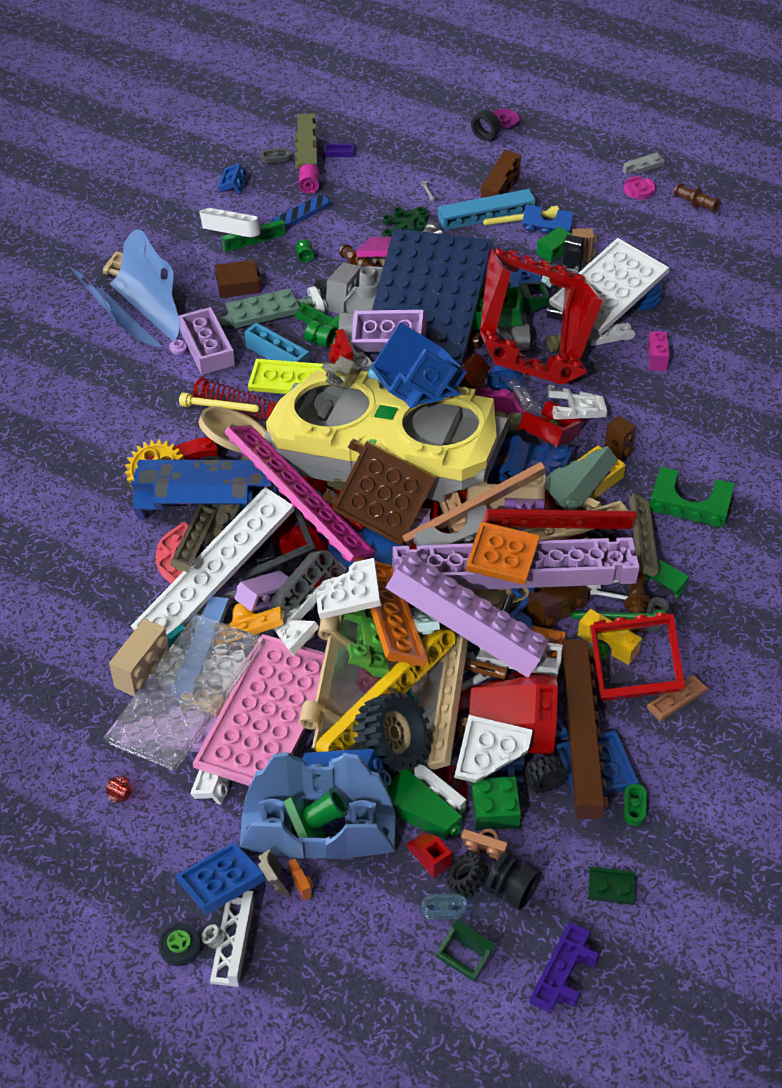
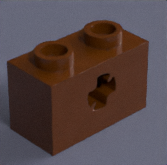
(620, 437)

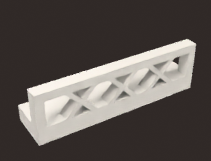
(546, 665)
(238, 941)

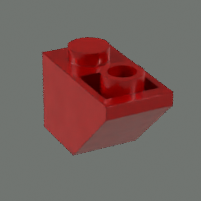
(431, 853)

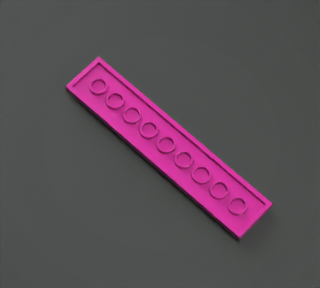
(300, 493)

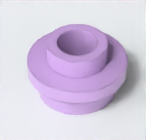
(178, 347)

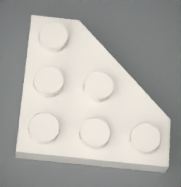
(352, 592)
(489, 747)

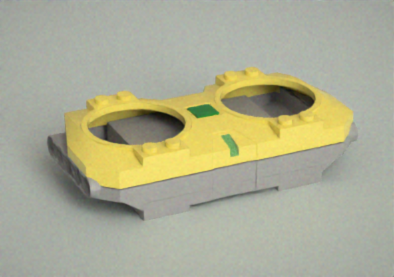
(446, 438)

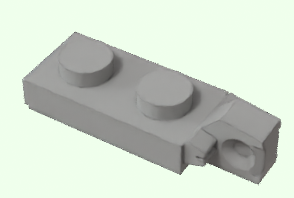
(644, 164)

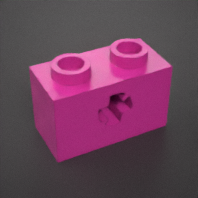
(658, 351)

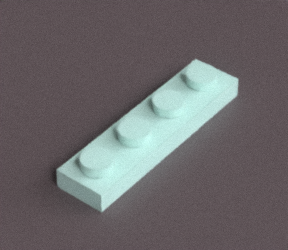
(424, 622)

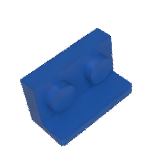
(233, 177)

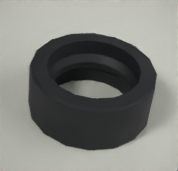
(493, 121)

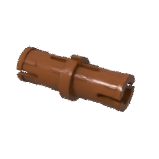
(471, 665)

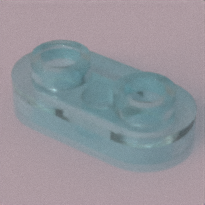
(443, 905)

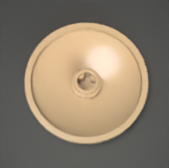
(216, 420)

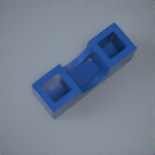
(533, 220)

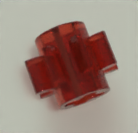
(119, 788)

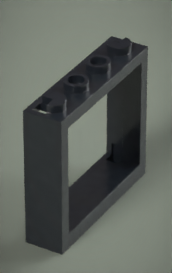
(284, 562)

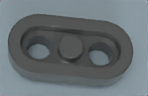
(275, 155)
(653, 606)

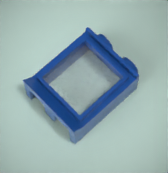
(510, 457)

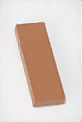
(672, 702)

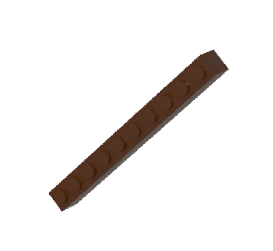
(582, 730)

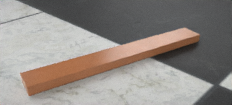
(482, 499)

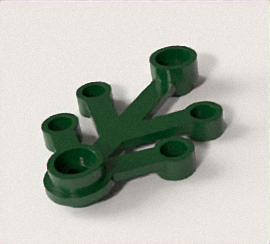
(418, 213)

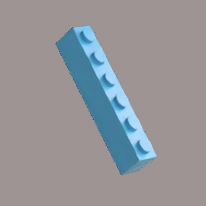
(477, 210)

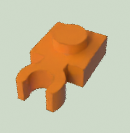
(302, 882)

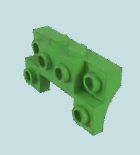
(368, 650)

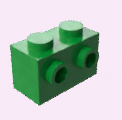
(552, 245)

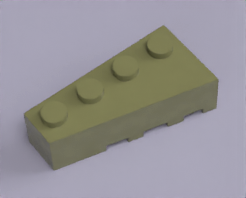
(305, 141)

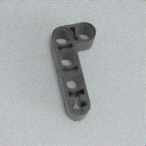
(304, 583)

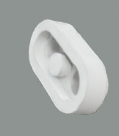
(318, 302)

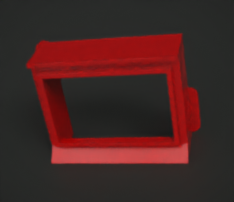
(549, 431)

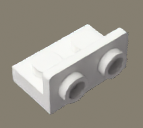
(210, 786)

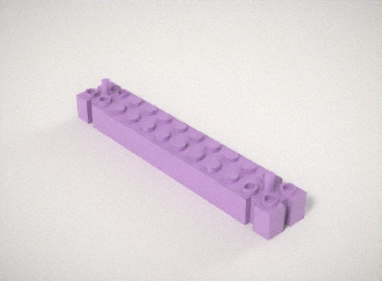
(554, 564)

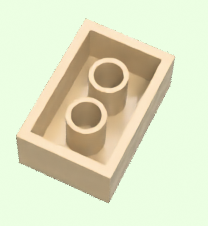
(139, 657)

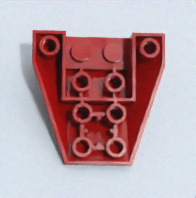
(521, 703)

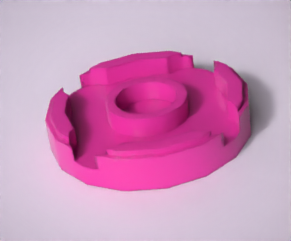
(639, 188)

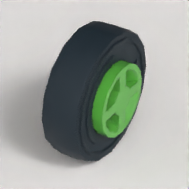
(177, 936)

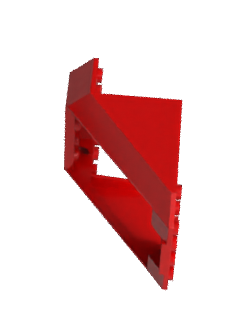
(578, 317)

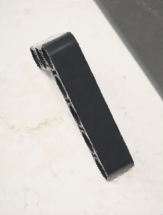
(572, 261)

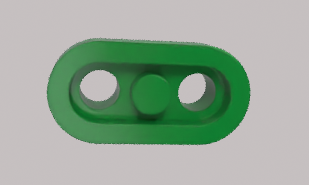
(634, 806)

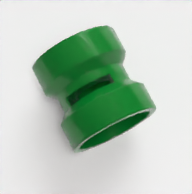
(304, 250)

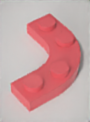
(166, 549)

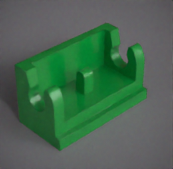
(670, 578)

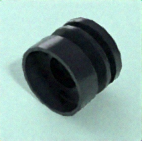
(511, 878)

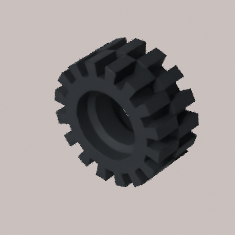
(546, 774)
(467, 875)

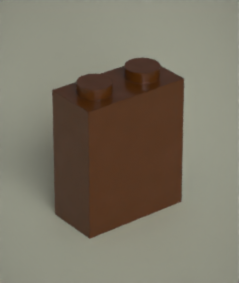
(238, 278)

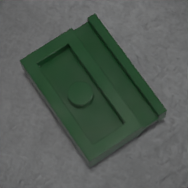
(611, 885)

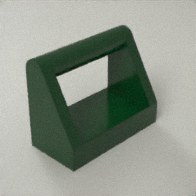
(534, 303)
(471, 940)

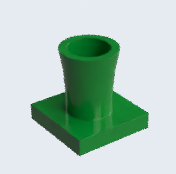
(310, 816)

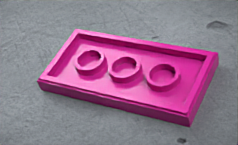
(374, 247)

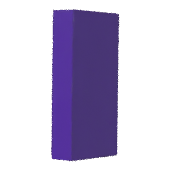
(339, 150)

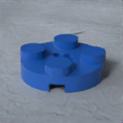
(498, 372)

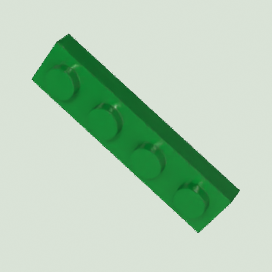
(268, 231)

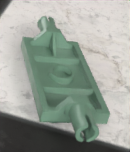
(262, 308)

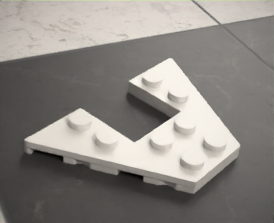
(295, 631)

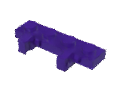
(553, 984)

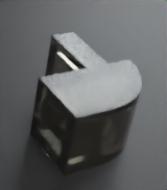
(341, 374)

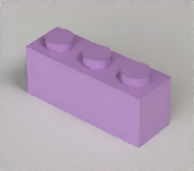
(258, 591)

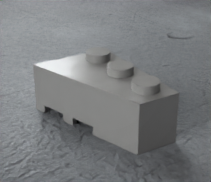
(340, 285)

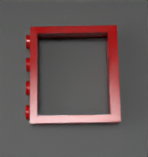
(640, 621)

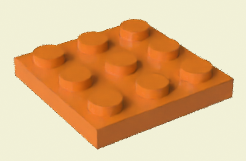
(502, 553)

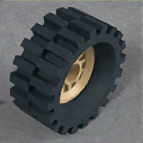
(394, 730)

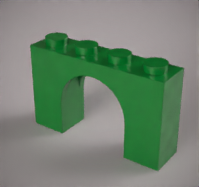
(667, 501)

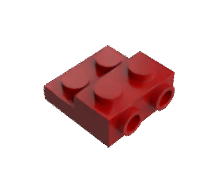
(340, 348)

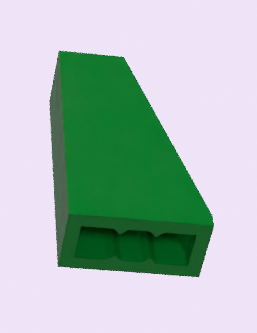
(423, 807)

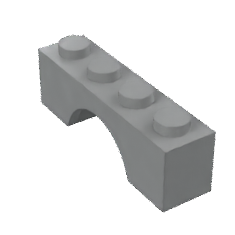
(467, 535)

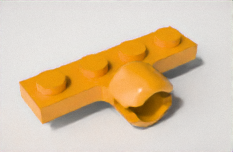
(256, 623)

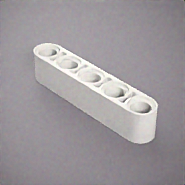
(230, 222)

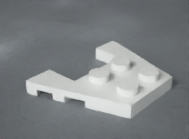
(580, 405)

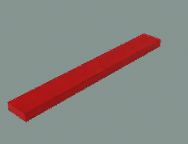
(560, 518)

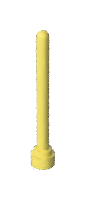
(551, 213)
(188, 400)

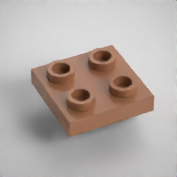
(481, 842)

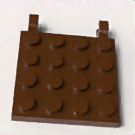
(382, 491)

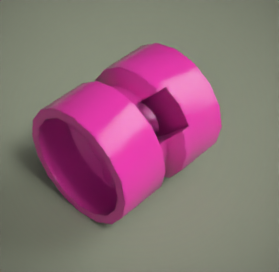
(309, 178)

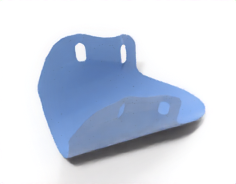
(142, 286)

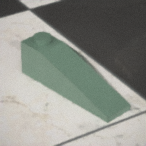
(574, 483)

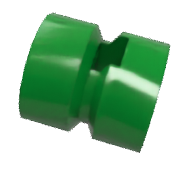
(320, 334)

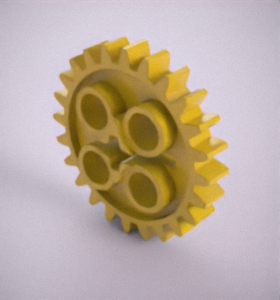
(160, 451)

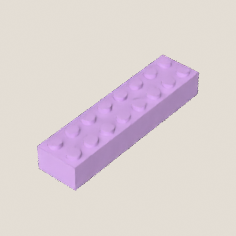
(467, 614)

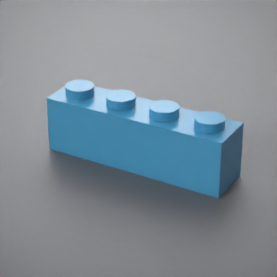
(273, 345)

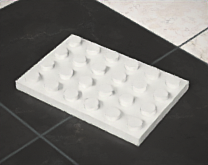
(620, 278)

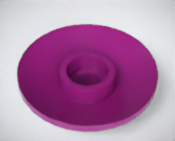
(507, 117)

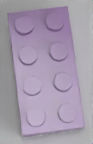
(375, 327)
(206, 340)

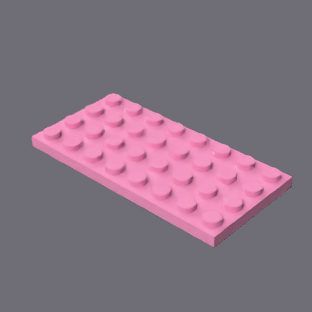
(262, 712)

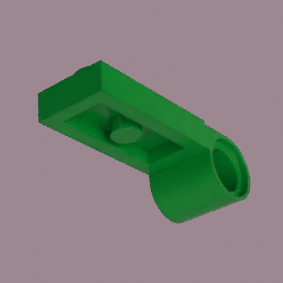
(307, 313)

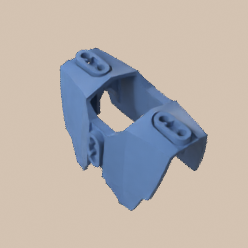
(369, 807)

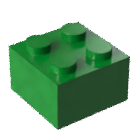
(495, 803)

